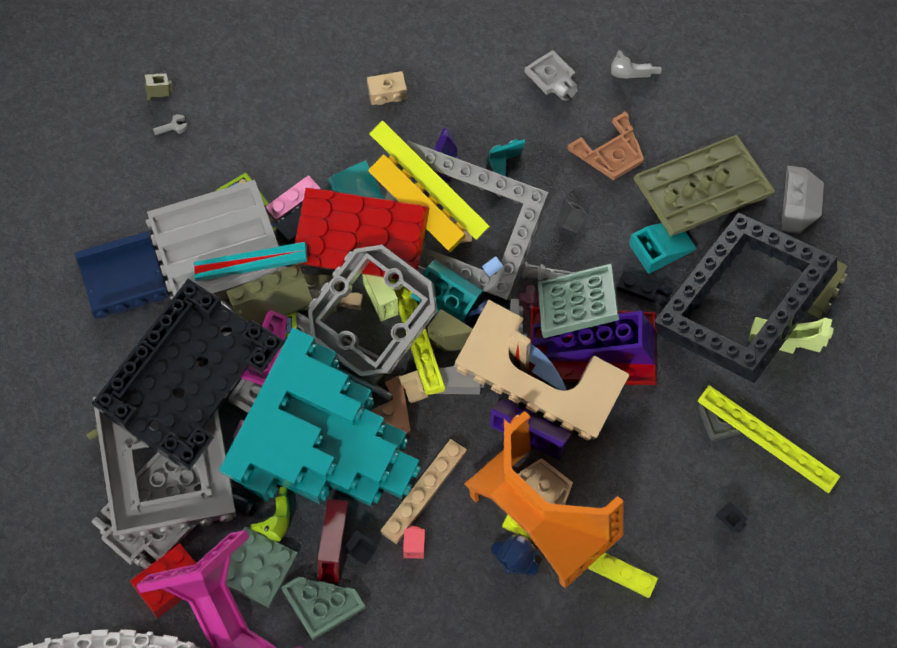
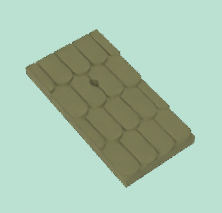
(703, 185)

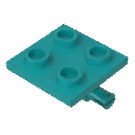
(498, 155)

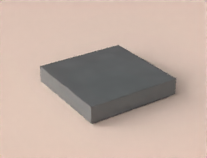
(716, 426)

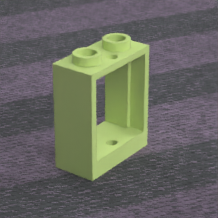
(381, 296)

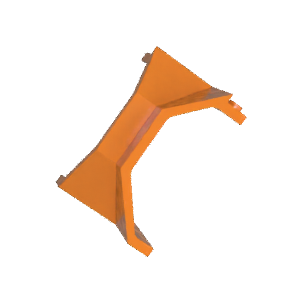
(564, 533)

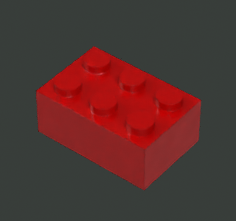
(161, 600)

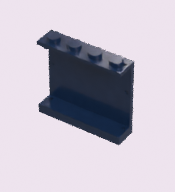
(121, 275)

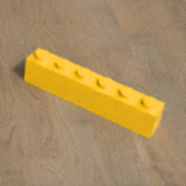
(405, 191)

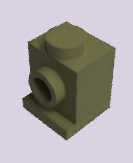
(157, 85)

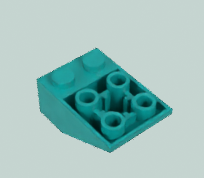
(657, 248)

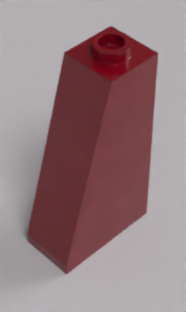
(332, 541)

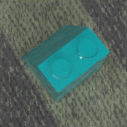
(356, 181)

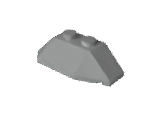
(801, 199)

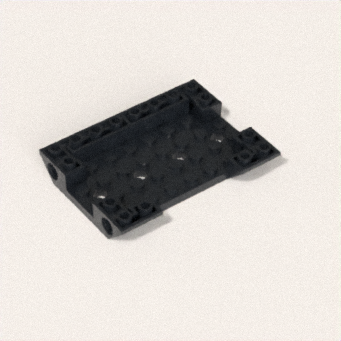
(168, 361)

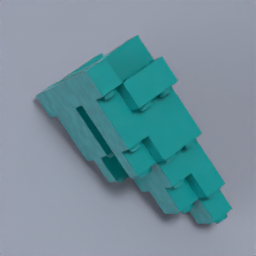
(317, 433)

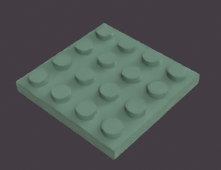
(577, 301)

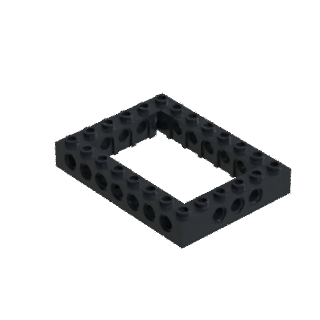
(748, 362)

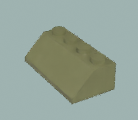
(277, 292)

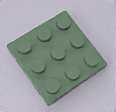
(260, 568)

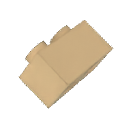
(352, 301)

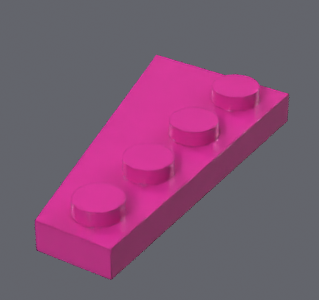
(276, 324)

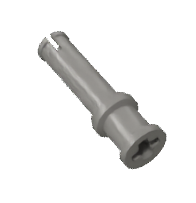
(541, 272)

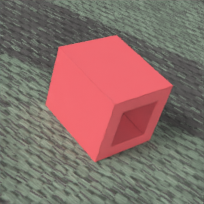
(414, 542)

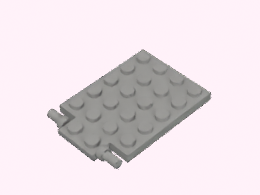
(154, 481)

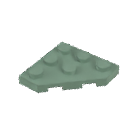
(321, 604)

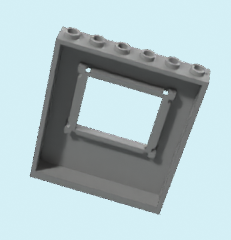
(167, 512)

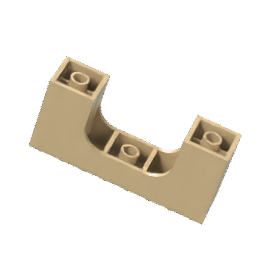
(578, 409)

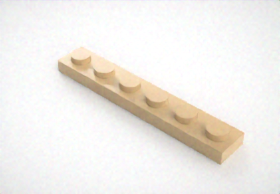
(423, 491)

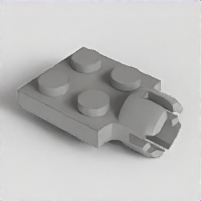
(553, 76)

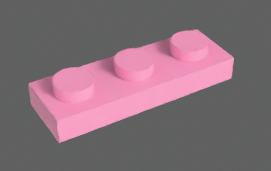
(290, 199)

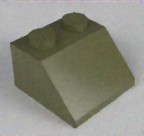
(447, 332)

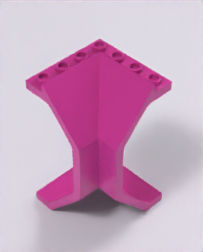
(209, 596)

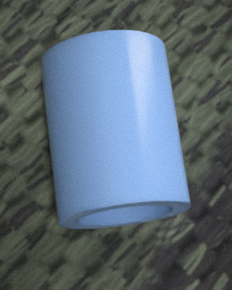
(492, 266)

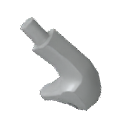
(623, 68)

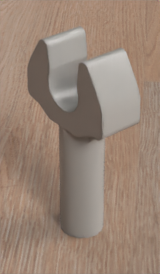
(172, 126)

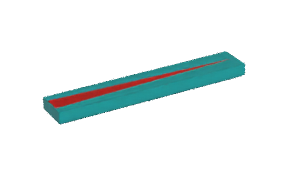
(250, 261)

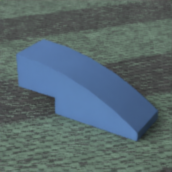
(544, 368)

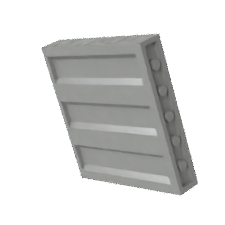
(210, 228)

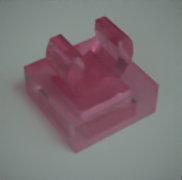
(529, 298)

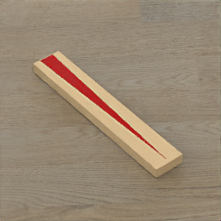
(519, 350)

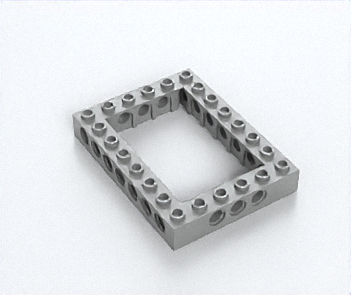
(533, 207)

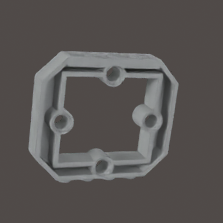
(330, 297)

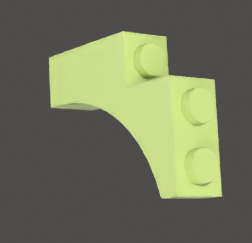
(805, 335)

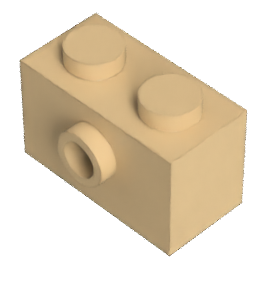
(387, 88)

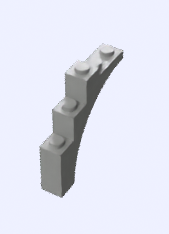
(459, 384)

